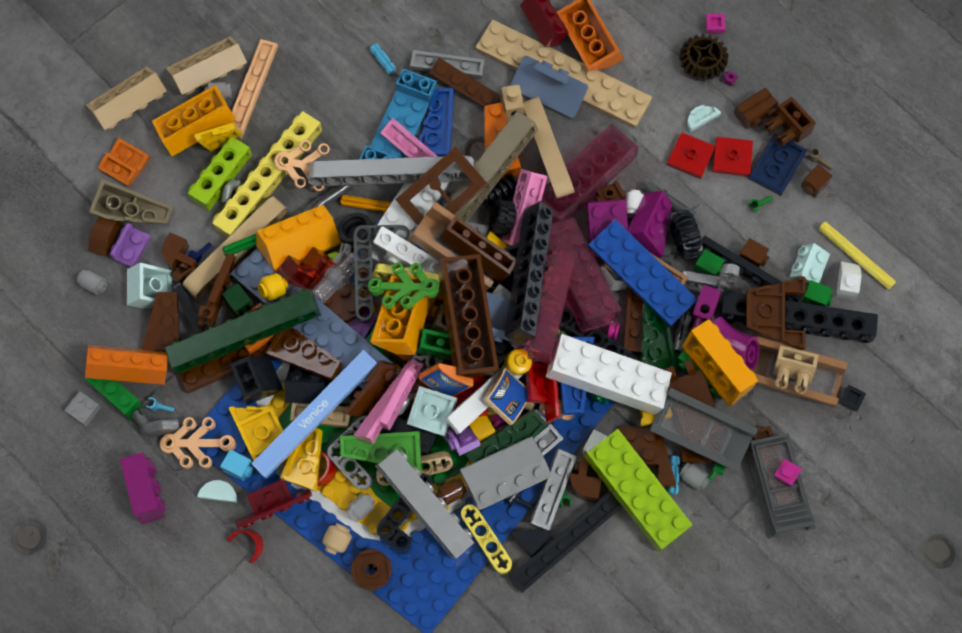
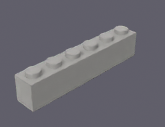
(425, 504)

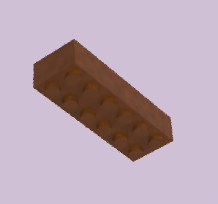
(467, 316)

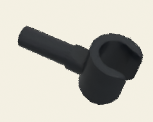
(515, 498)

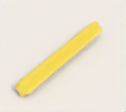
(857, 255)

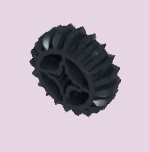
(686, 234)

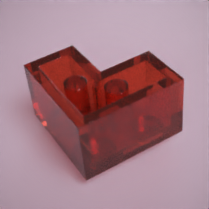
(306, 272)

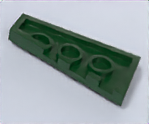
(656, 341)
(525, 426)

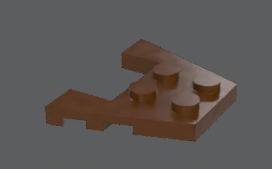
(767, 312)
(652, 451)

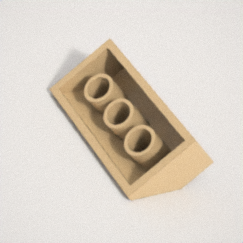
(206, 65)
(126, 98)

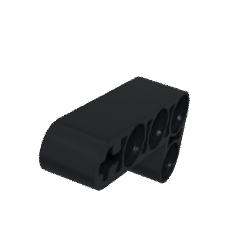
(396, 525)

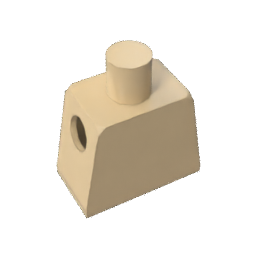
(512, 100)

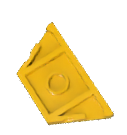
(257, 426)

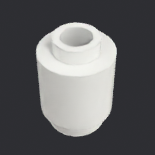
(633, 200)

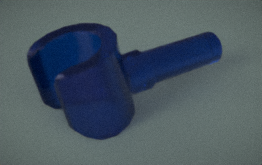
(197, 255)

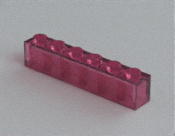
(552, 305)

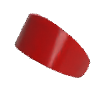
(330, 472)
(257, 538)

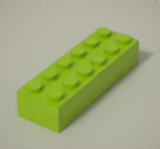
(637, 490)

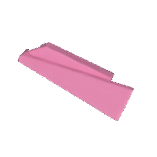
(390, 403)

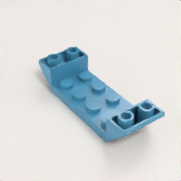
(408, 108)

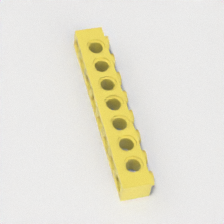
(301, 123)

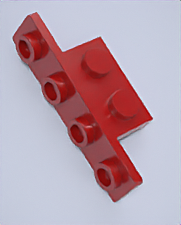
(543, 390)

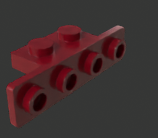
(270, 500)

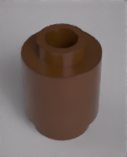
(451, 491)

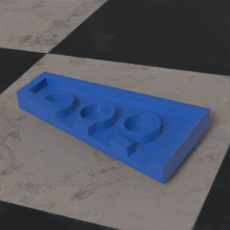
(439, 122)
(571, 397)

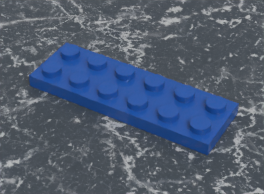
(642, 273)

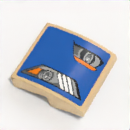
(506, 396)

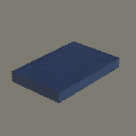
(777, 165)

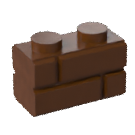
(756, 108)

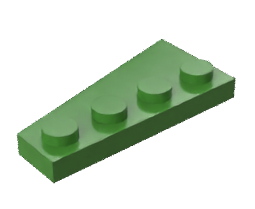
(385, 443)

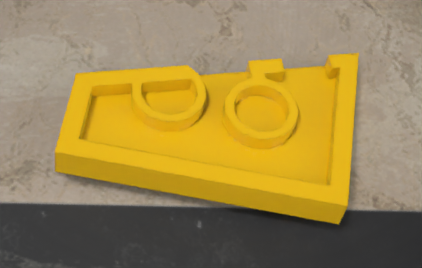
(304, 461)

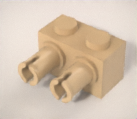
(796, 366)

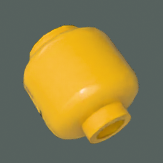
(272, 287)
(517, 362)

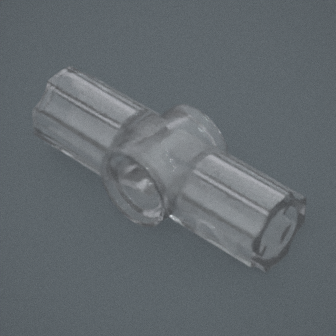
(335, 278)

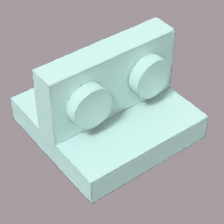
(430, 411)

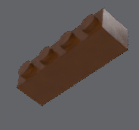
(468, 241)

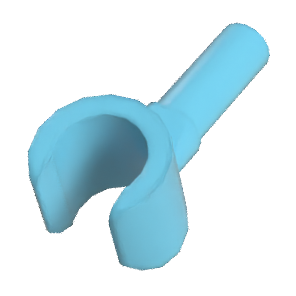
(157, 405)

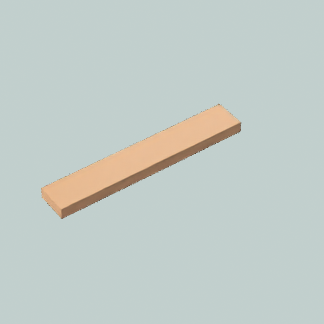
(253, 83)

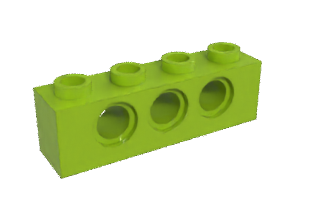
(208, 197)

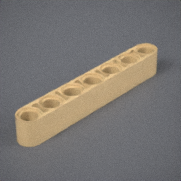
(549, 149)
(205, 275)

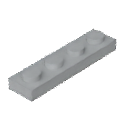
(425, 61)
(553, 490)

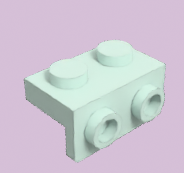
(810, 263)

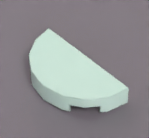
(700, 116)
(218, 491)

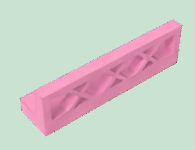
(530, 193)

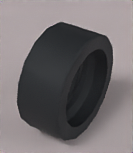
(349, 222)

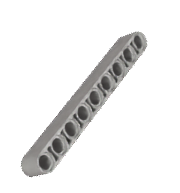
(380, 171)

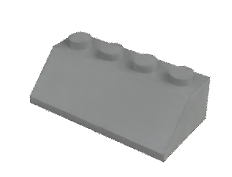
(505, 473)

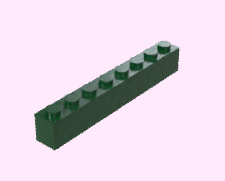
(243, 331)

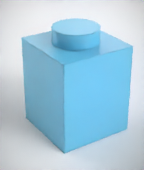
(237, 465)

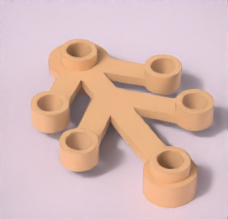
(302, 164)
(194, 442)

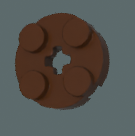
(380, 577)

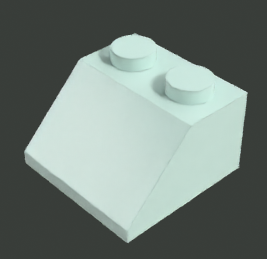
(145, 282)

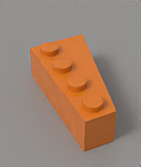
(494, 122)

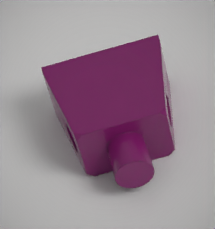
(707, 301)

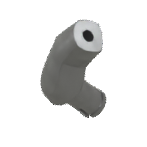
(154, 428)

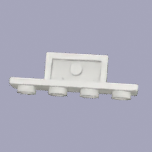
(404, 252)

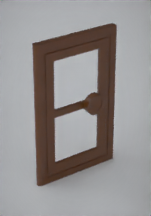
(429, 178)

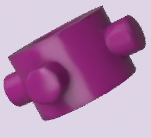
(730, 78)

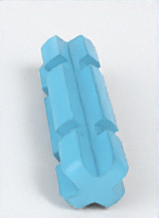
(382, 58)
(675, 462)

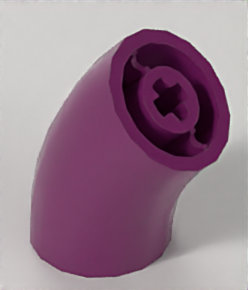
(743, 344)

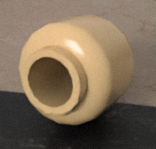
(336, 538)

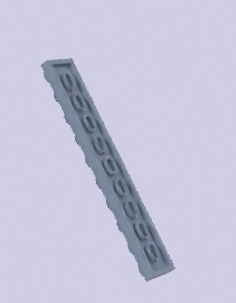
(326, 330)

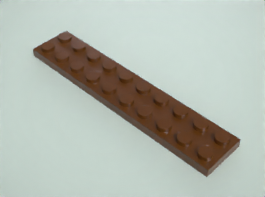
(340, 302)

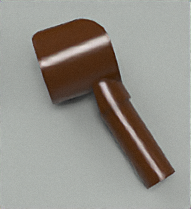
(180, 276)

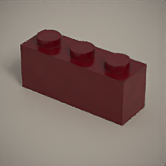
(545, 21)

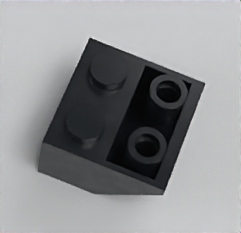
(256, 378)
(303, 386)

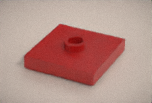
(691, 155)
(732, 156)

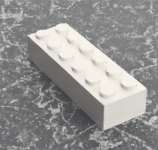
(397, 216)
(609, 374)

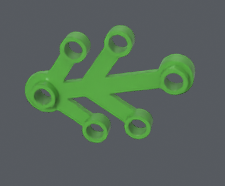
(377, 287)

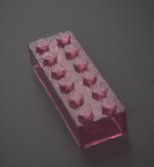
(592, 171)
(588, 291)

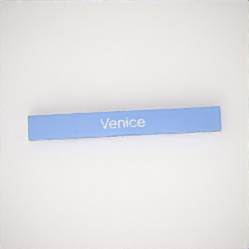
(314, 414)

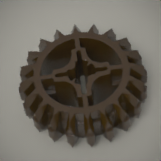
(707, 66)

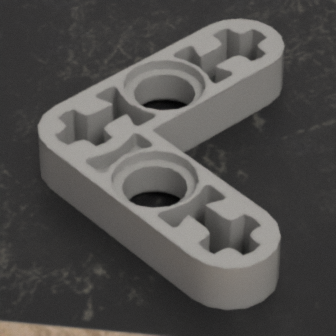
(725, 281)
(341, 461)

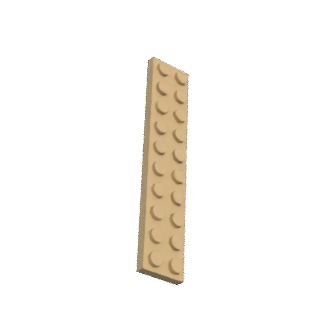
(603, 91)

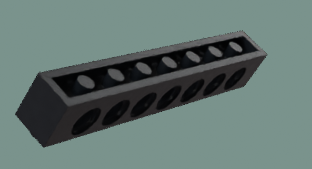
(529, 273)
(866, 321)

